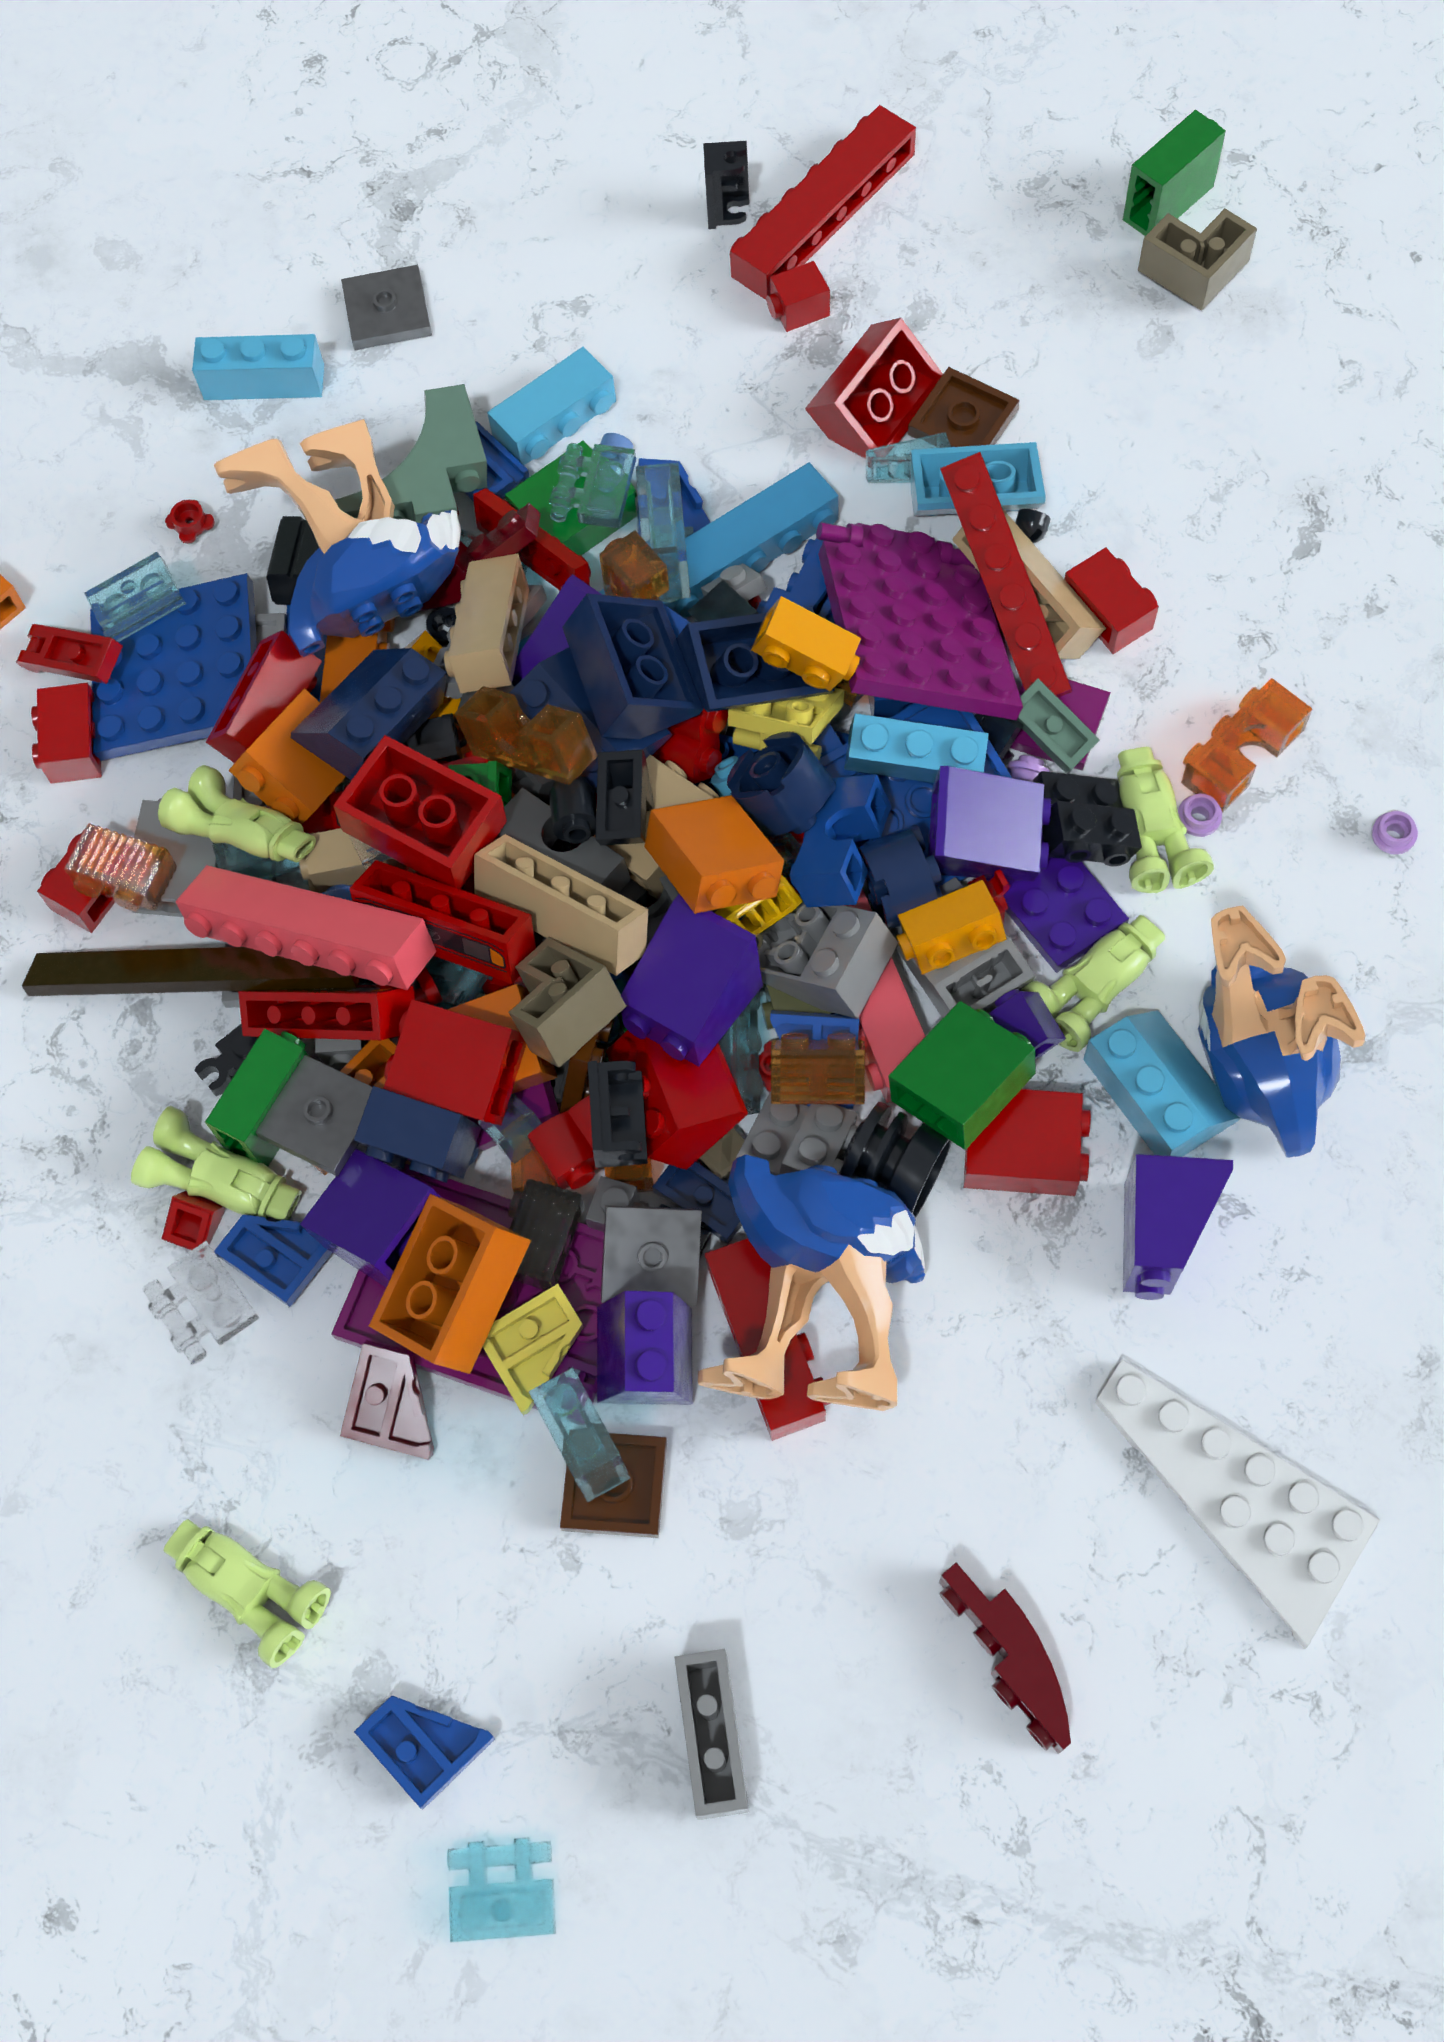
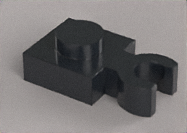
(233, 1051)

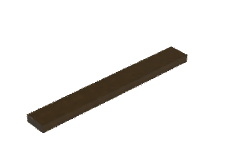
(173, 972)

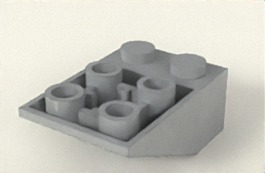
(826, 956)
(975, 978)

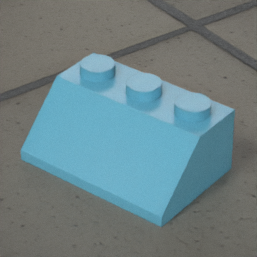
(1011, 467)
(1158, 1084)

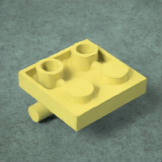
(802, 716)

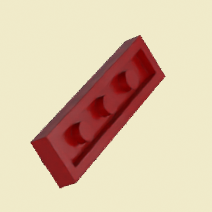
(542, 555)

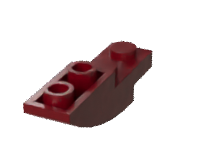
(508, 538)
(1026, 1673)

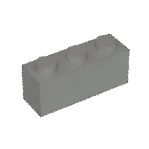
(711, 1734)

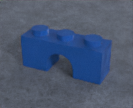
(828, 863)

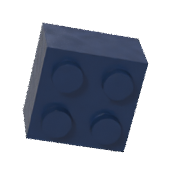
(417, 1132)

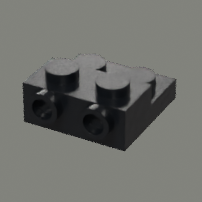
(1088, 820)

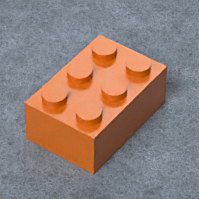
(449, 1284)

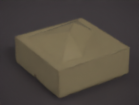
(722, 1154)

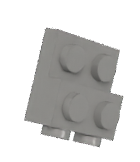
(800, 1136)

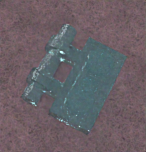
(605, 487)
(504, 1908)

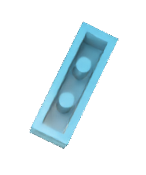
(258, 367)
(552, 406)
(911, 748)

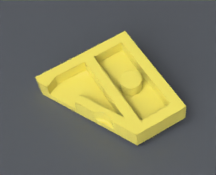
(532, 1343)

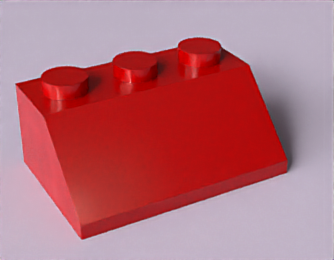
(875, 389)
(683, 1103)

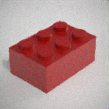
(420, 812)

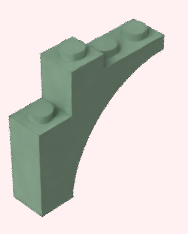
(442, 462)

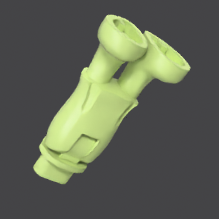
(1151, 795)
(213, 815)
(1099, 978)
(216, 1173)
(243, 1585)

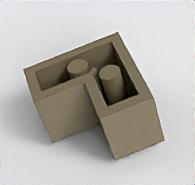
(1195, 262)
(566, 1001)

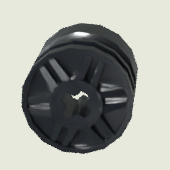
(894, 1160)

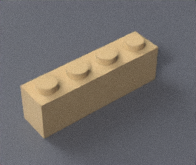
(1065, 613)
(488, 624)
(563, 903)

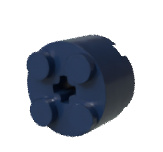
(781, 785)
(899, 874)

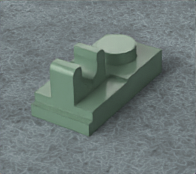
(1055, 727)

